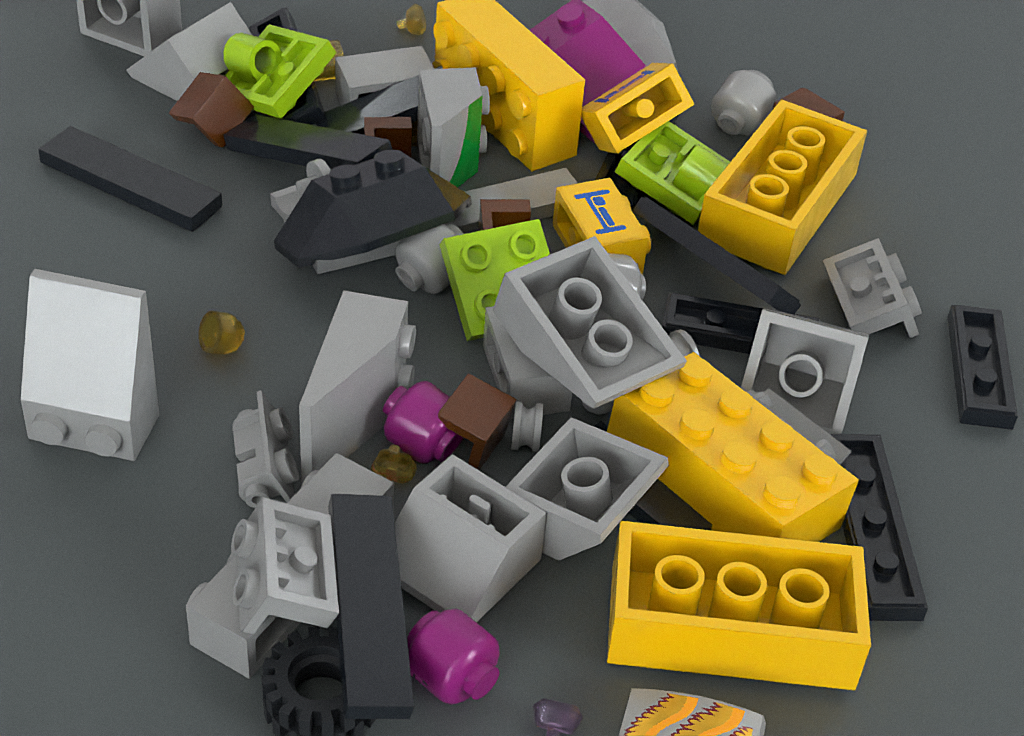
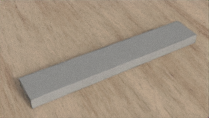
(537, 188)

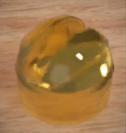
(220, 333)

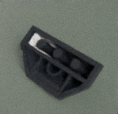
(367, 208)

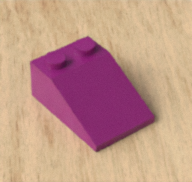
(590, 48)

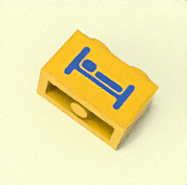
(636, 107)
(602, 212)

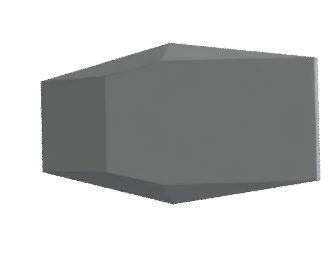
(638, 28)

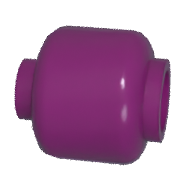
(415, 423)
(453, 656)

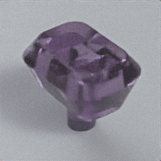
(556, 717)

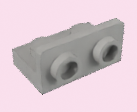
(870, 289)
(284, 566)

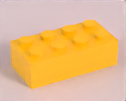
(530, 88)
(781, 186)
(734, 456)
(738, 606)

